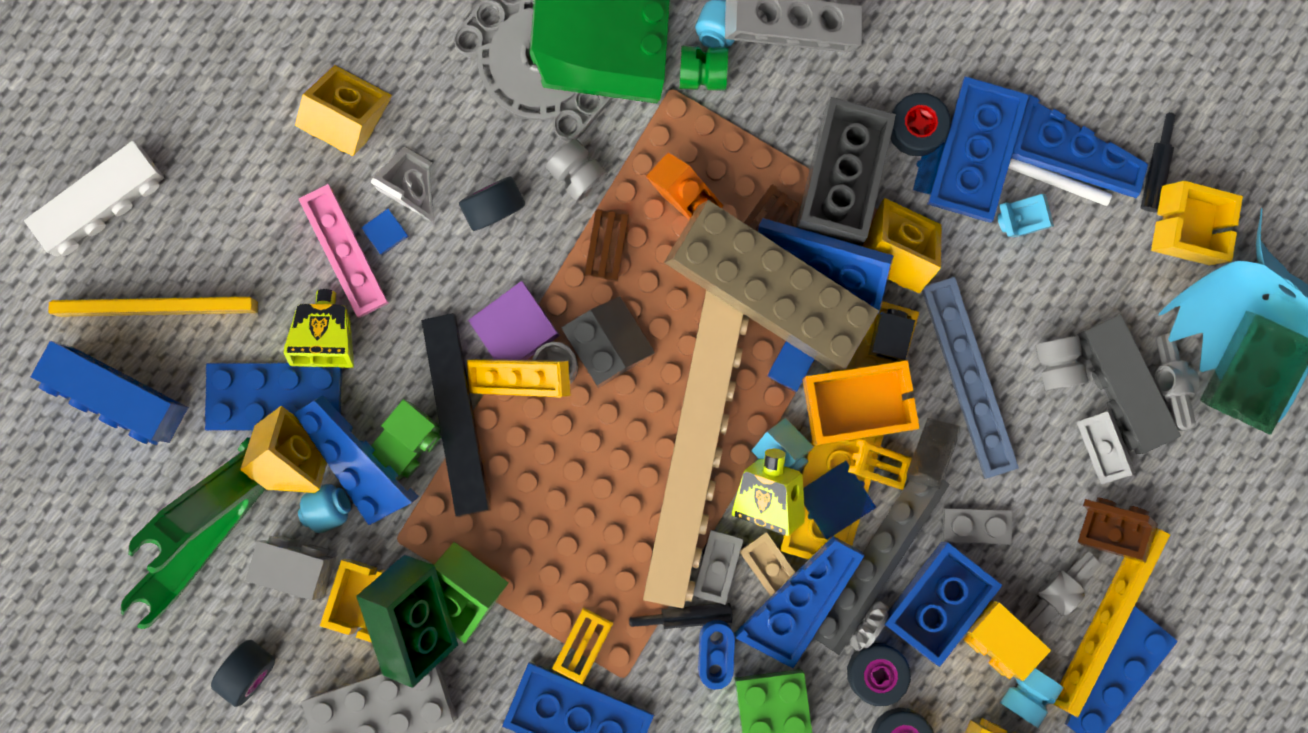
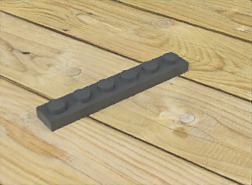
(879, 562)

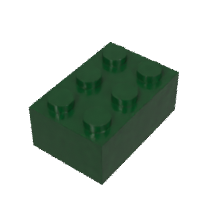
(408, 620)

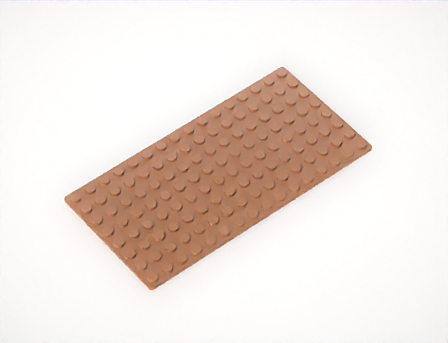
(587, 473)

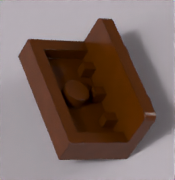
(1118, 530)

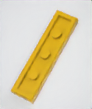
(519, 377)

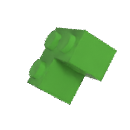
(404, 438)

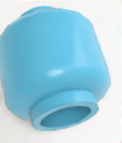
(711, 24)
(324, 509)

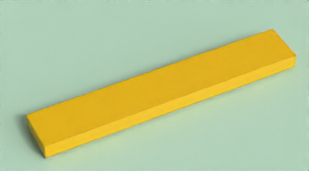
(153, 306)
(1107, 627)

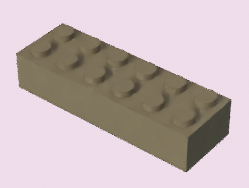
(771, 286)

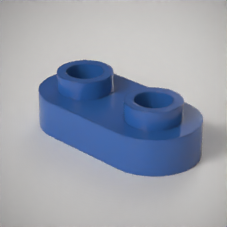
(716, 653)

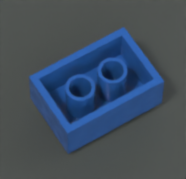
(941, 603)

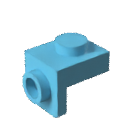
(1025, 216)

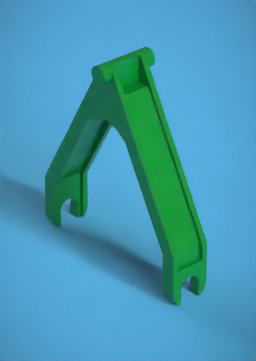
(189, 534)

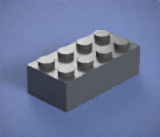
(846, 171)

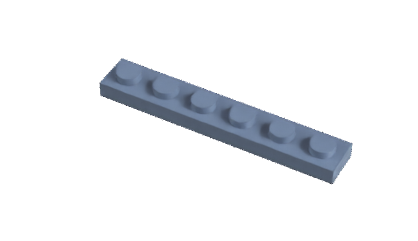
(969, 378)

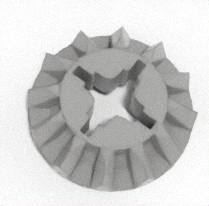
(870, 626)

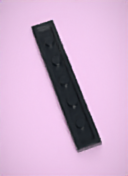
(455, 415)

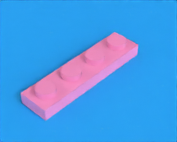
(343, 251)

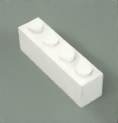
(94, 200)

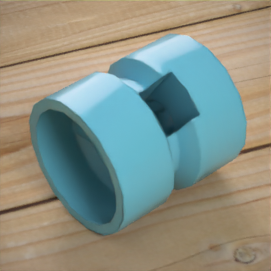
(1032, 696)

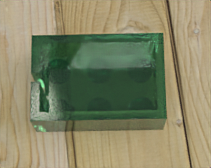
(1258, 372)

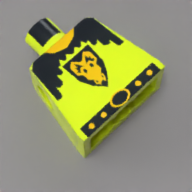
(320, 334)
(771, 494)

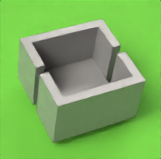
(290, 568)

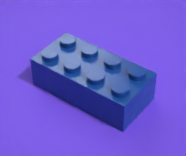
(108, 392)

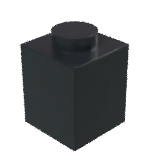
(892, 335)

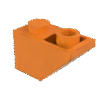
(680, 185)

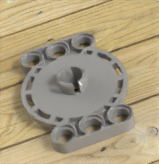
(508, 60)

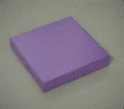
(514, 325)

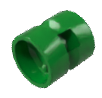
(703, 68)

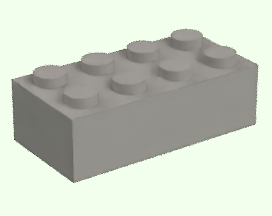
(382, 706)

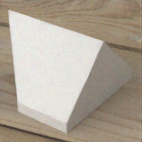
(407, 182)

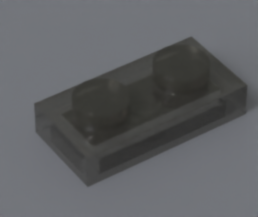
(933, 453)

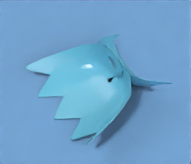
(1222, 297)

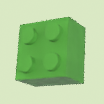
(468, 589)
(773, 702)

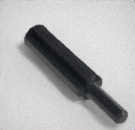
(1159, 167)
(686, 616)

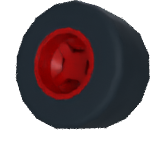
(927, 116)

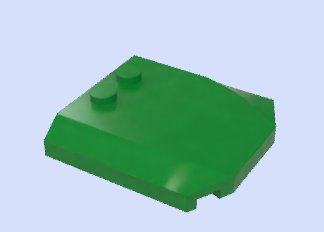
(601, 46)

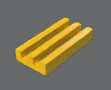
(862, 459)
(595, 620)

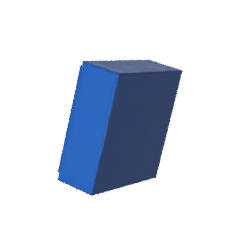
(384, 232)

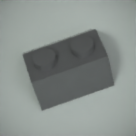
(608, 341)

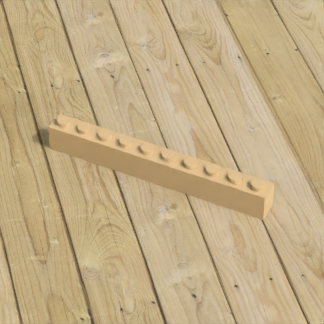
(695, 453)

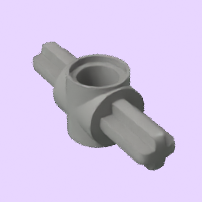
(1176, 382)
(1062, 593)

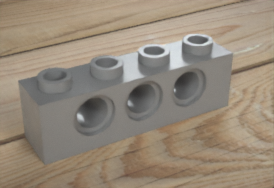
(844, 23)

